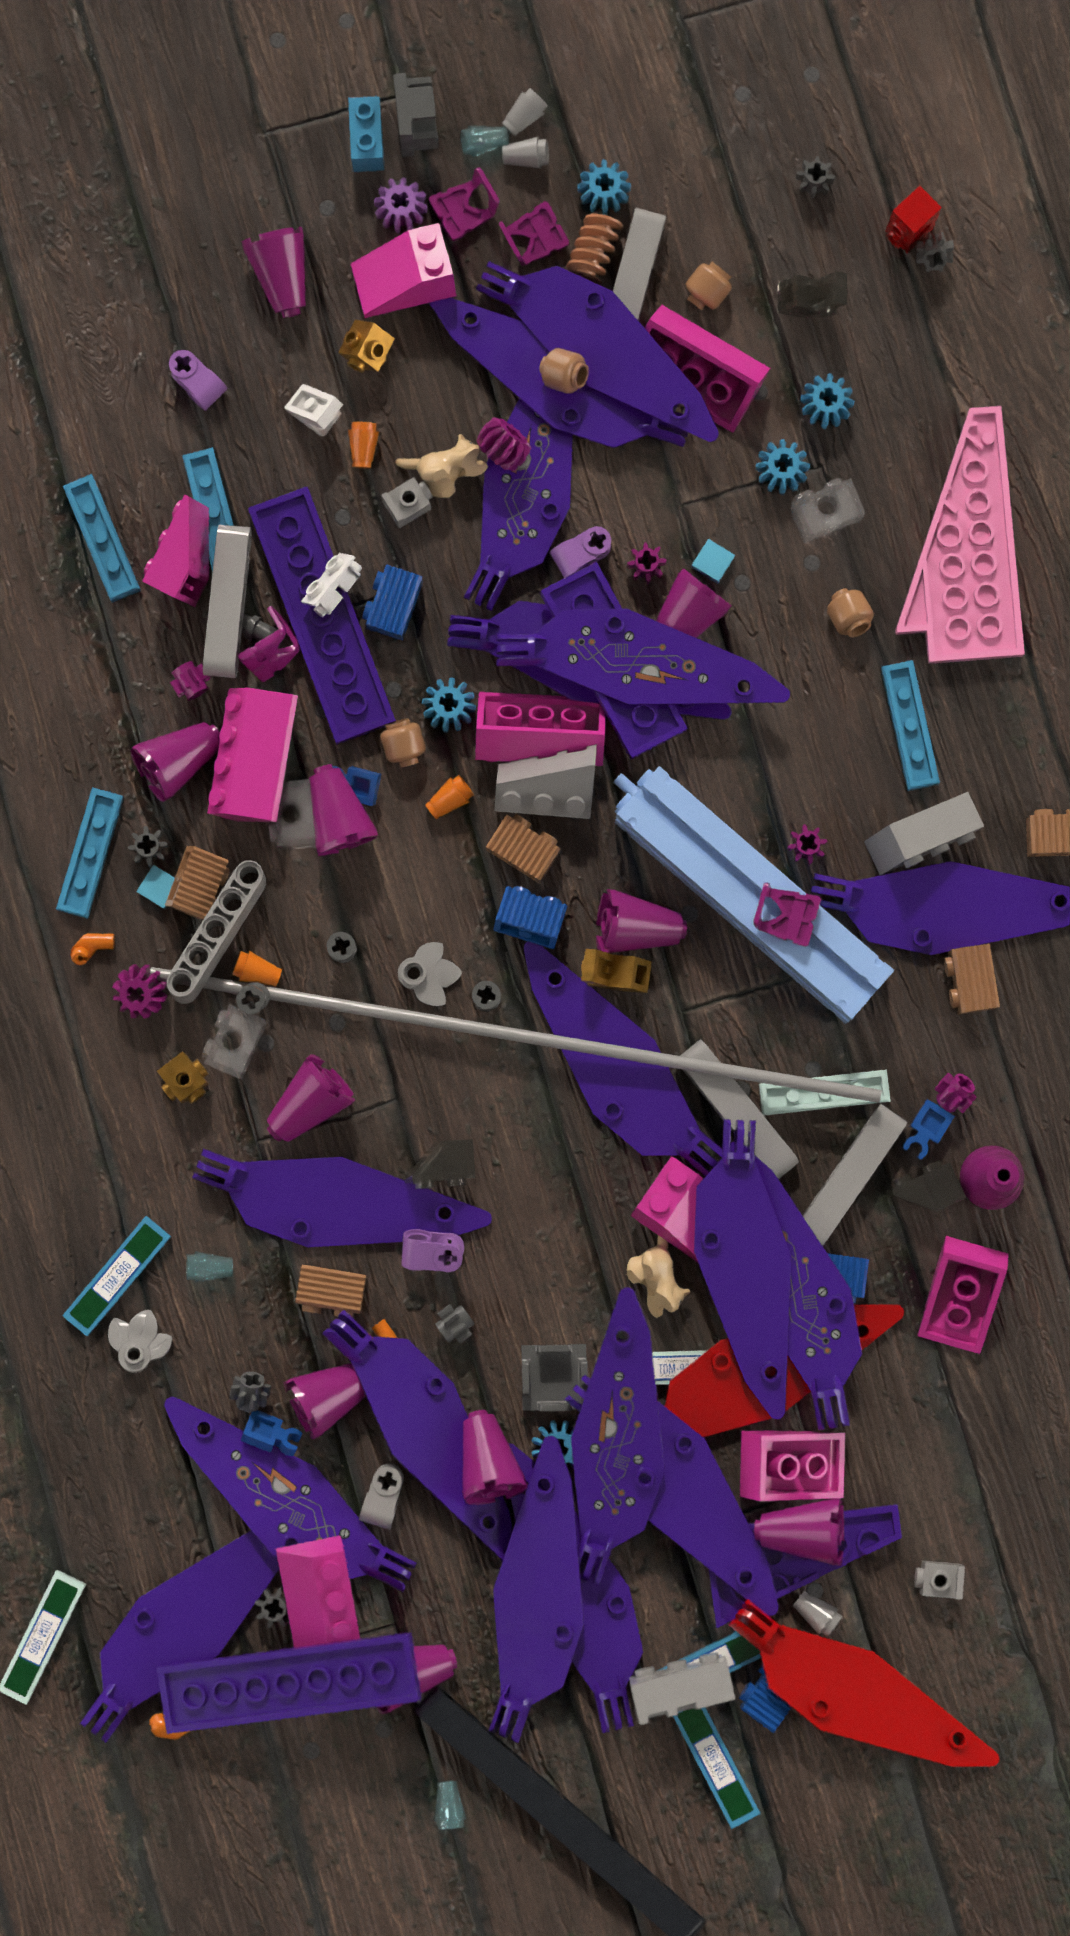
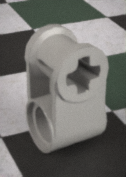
(382, 1501)

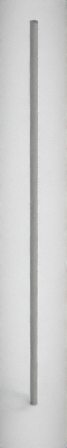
(544, 1039)

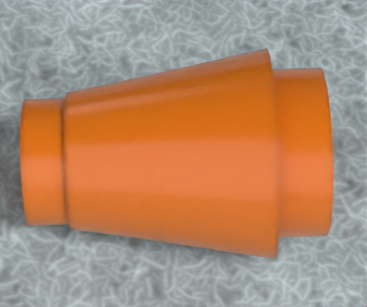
(363, 443)
(450, 797)
(253, 968)

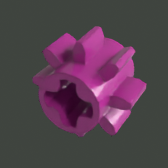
(653, 558)
(189, 681)
(817, 842)
(955, 1092)

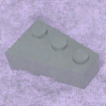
(548, 785)
(924, 833)
(681, 1687)

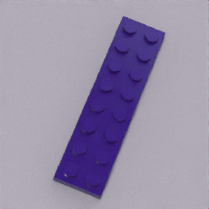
(332, 643)
(289, 1683)

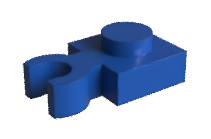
(364, 784)
(930, 1125)
(265, 1432)

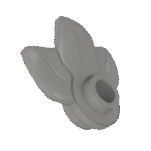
(434, 974)
(138, 1336)

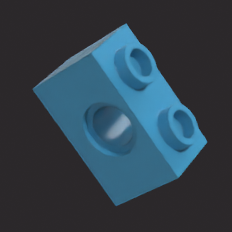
(366, 134)

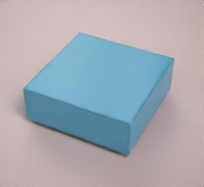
(713, 561)
(156, 886)

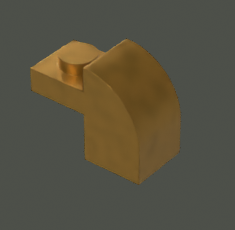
(615, 971)

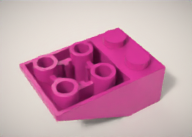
(183, 554)

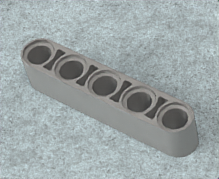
(639, 259)
(227, 601)
(217, 916)
(733, 1104)
(853, 1172)

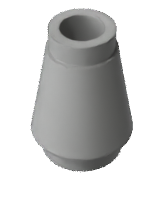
(524, 112)
(527, 153)
(817, 1613)

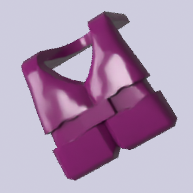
(454, 208)
(542, 230)
(266, 656)
(796, 916)

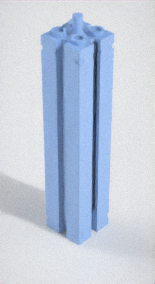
(730, 880)

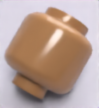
(708, 286)
(564, 370)
(850, 612)
(403, 742)

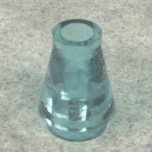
(481, 139)
(207, 1267)
(449, 1807)

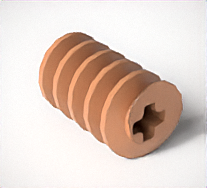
(592, 245)

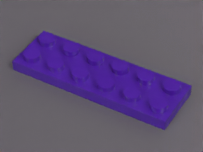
(636, 726)

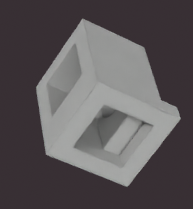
(406, 512)
(953, 1574)

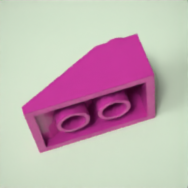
(404, 272)
(671, 1206)
(963, 1294)
(792, 1465)

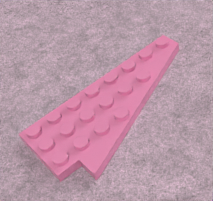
(967, 569)

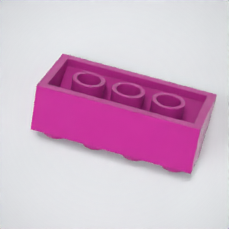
(715, 368)
(536, 725)
(252, 755)
(318, 1592)

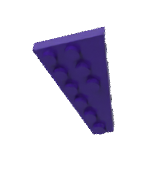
(864, 1533)

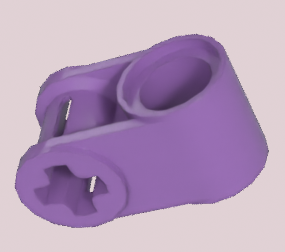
(200, 382)
(576, 552)
(428, 1250)

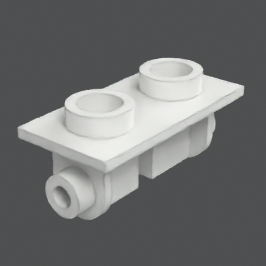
(339, 572)

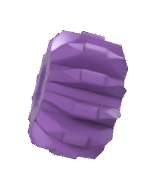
(401, 215)

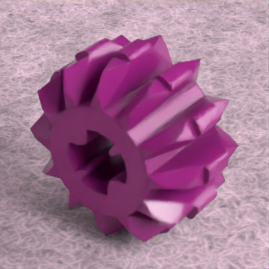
(503, 444)
(138, 1004)

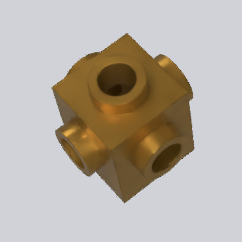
(366, 346)
(173, 1073)

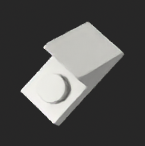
(314, 409)

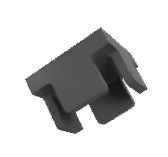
(415, 114)
(551, 1374)

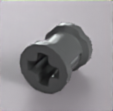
(346, 938)
(481, 987)
(249, 1006)

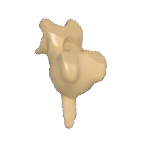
(442, 468)
(655, 1271)

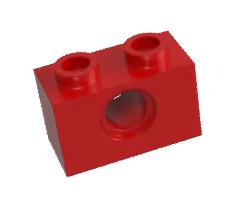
(912, 219)

